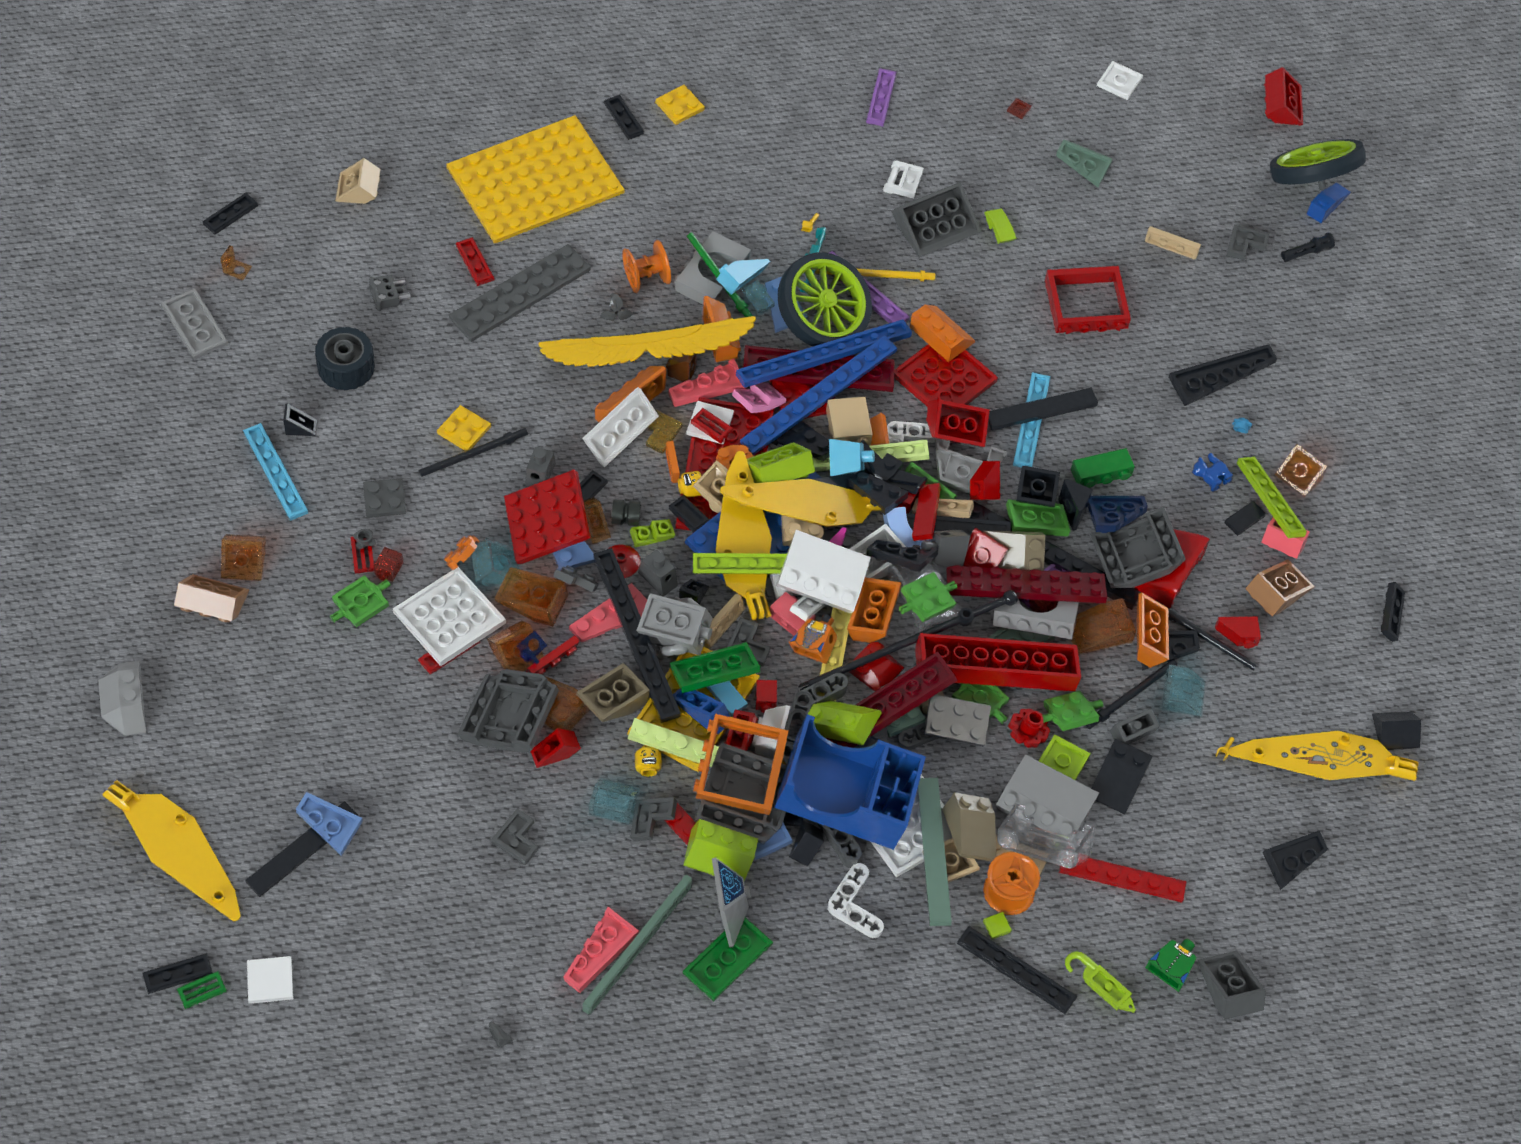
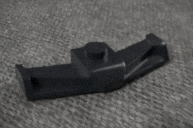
(890, 471)

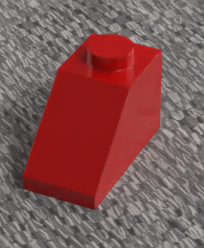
(986, 482)
(1240, 630)
(741, 739)
(555, 747)

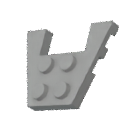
(957, 469)

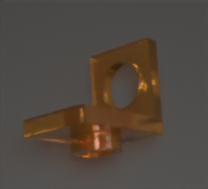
(229, 263)

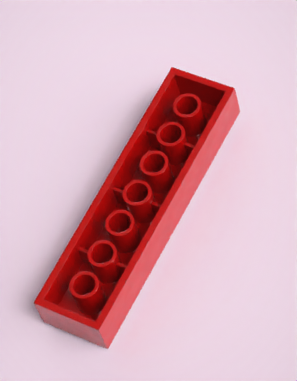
(1004, 661)

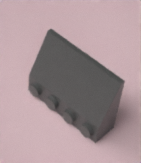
(937, 219)

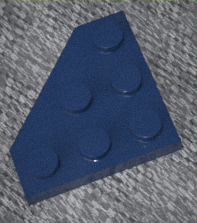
(1115, 512)

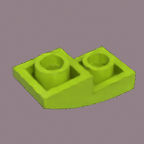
(1001, 225)
(655, 532)

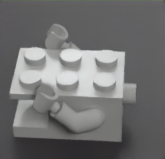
(676, 625)

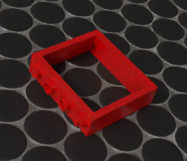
(1084, 276)

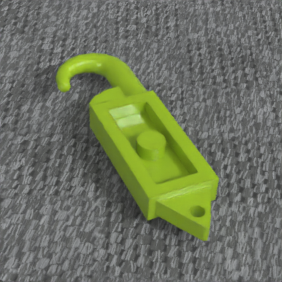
(1103, 983)

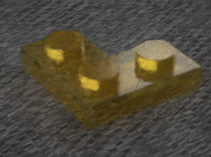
(664, 429)

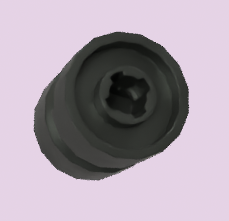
(626, 512)

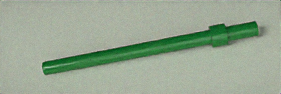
(741, 305)

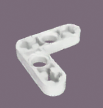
(900, 437)
(849, 907)

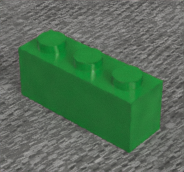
(1103, 468)

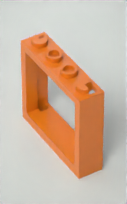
(751, 728)

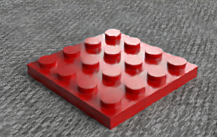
(934, 378)
(546, 517)

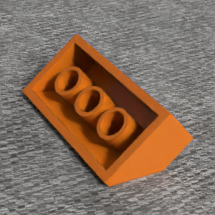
(650, 381)

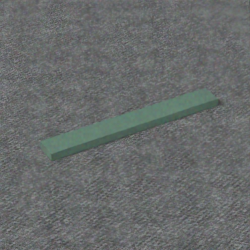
(934, 852)
(637, 945)

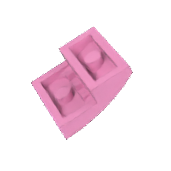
(759, 397)

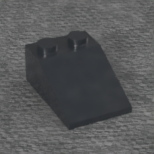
(1121, 775)

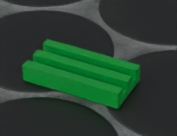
(187, 1004)

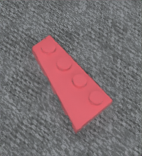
(709, 385)
(604, 617)
(607, 942)

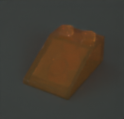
(533, 595)
(1103, 627)
(566, 709)

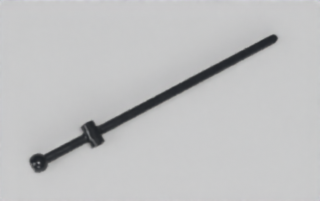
(964, 618)

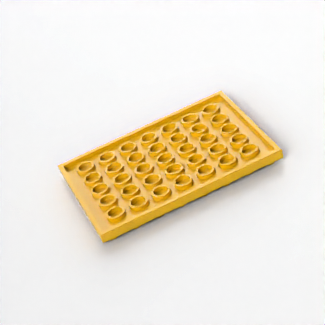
(535, 179)

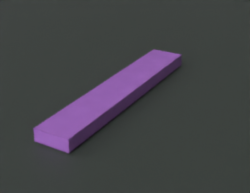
(883, 305)

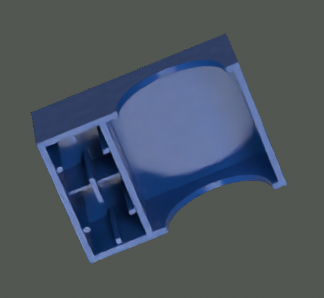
(851, 789)

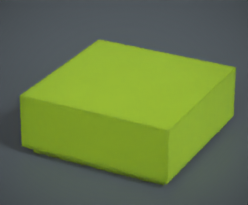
(997, 925)

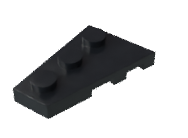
(878, 491)
(907, 557)
(1180, 644)
(1293, 857)

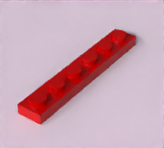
(1129, 879)

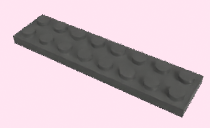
(519, 292)

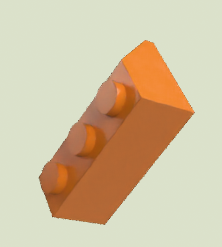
(713, 312)
(940, 331)
(873, 610)
(1152, 631)

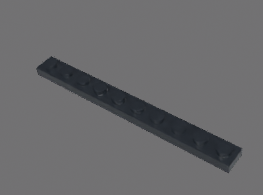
(1065, 560)
(639, 643)

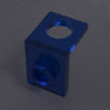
(530, 655)

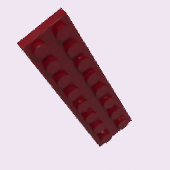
(878, 379)
(1027, 584)
(907, 692)

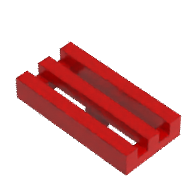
(709, 428)
(363, 569)

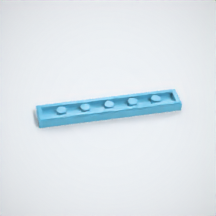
(1030, 431)
(275, 472)

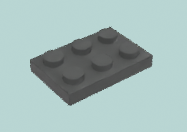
(957, 720)

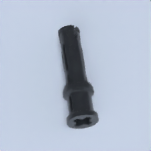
(1315, 245)

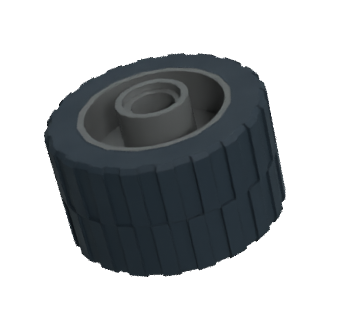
(345, 358)

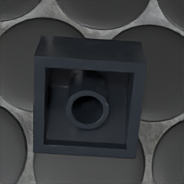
(1038, 486)

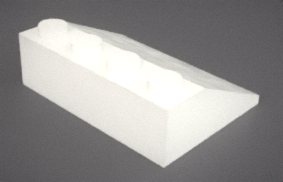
(823, 571)

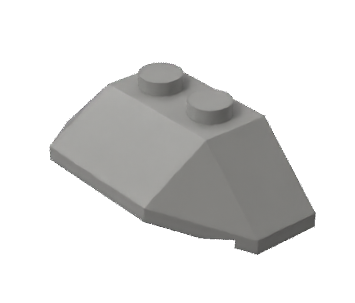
(123, 698)

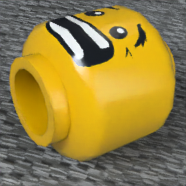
(686, 483)
(648, 761)

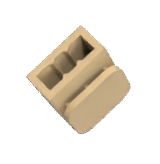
(849, 420)

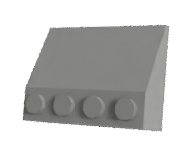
(1048, 796)

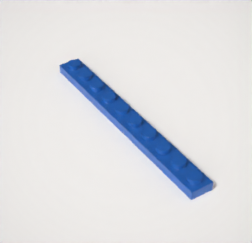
(820, 354)
(818, 395)

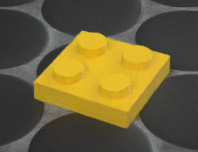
(679, 104)
(464, 428)

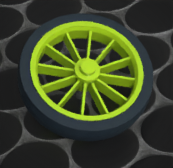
(1318, 162)
(823, 299)

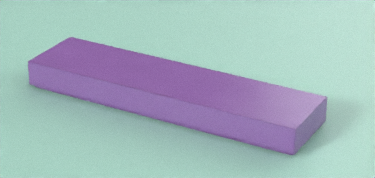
(881, 97)

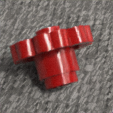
(1028, 728)

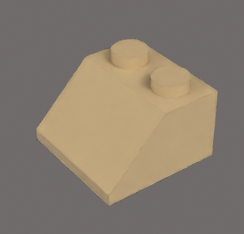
(358, 183)

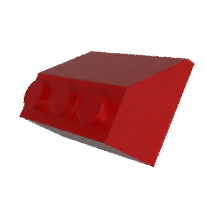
(1283, 98)
(958, 422)

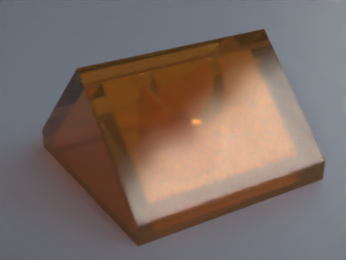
(1302, 470)

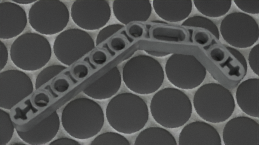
(808, 695)

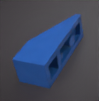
(1327, 202)
(700, 706)

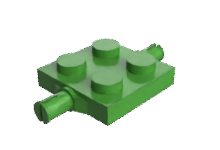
(928, 597)
(360, 601)
(984, 695)
(1071, 710)

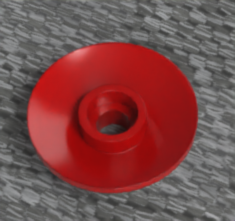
(631, 560)

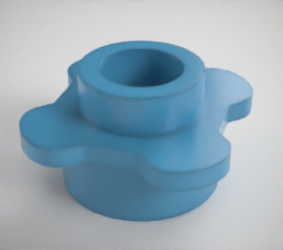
(1242, 425)

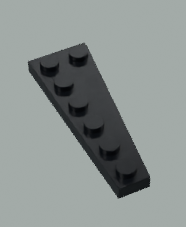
(1214, 375)

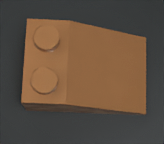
(1279, 587)

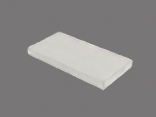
(620, 427)

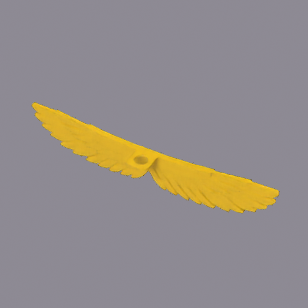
(665, 343)

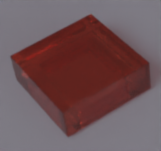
(1019, 108)

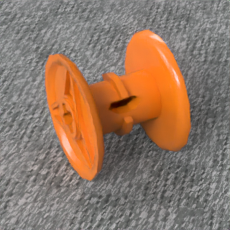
(646, 266)
(1011, 883)

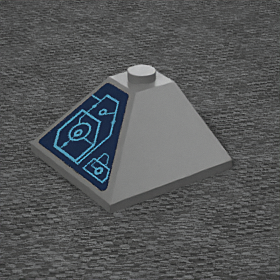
(732, 899)

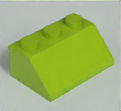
(782, 464)
(844, 721)
(715, 841)

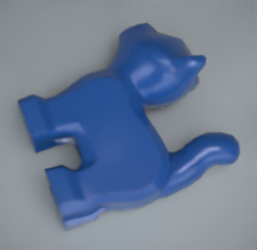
(1213, 475)

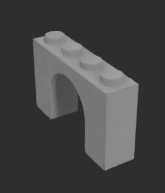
(721, 250)
(1057, 622)

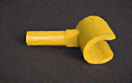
(808, 225)
(1225, 749)

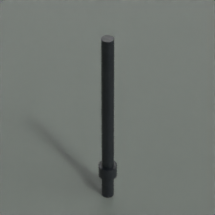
(507, 438)
(1172, 615)
(1104, 713)

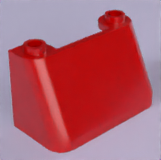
(1169, 586)

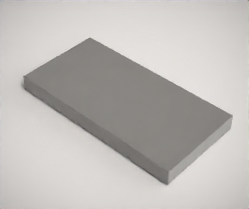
(194, 323)

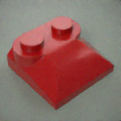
(879, 671)

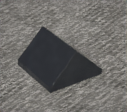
(1075, 501)
(1398, 730)

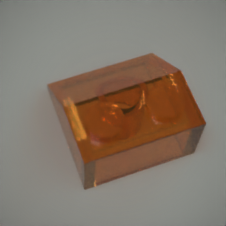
(242, 557)
(505, 646)

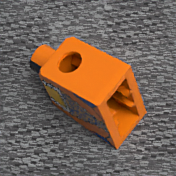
(815, 639)

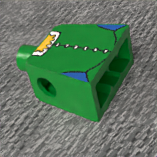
(1173, 963)

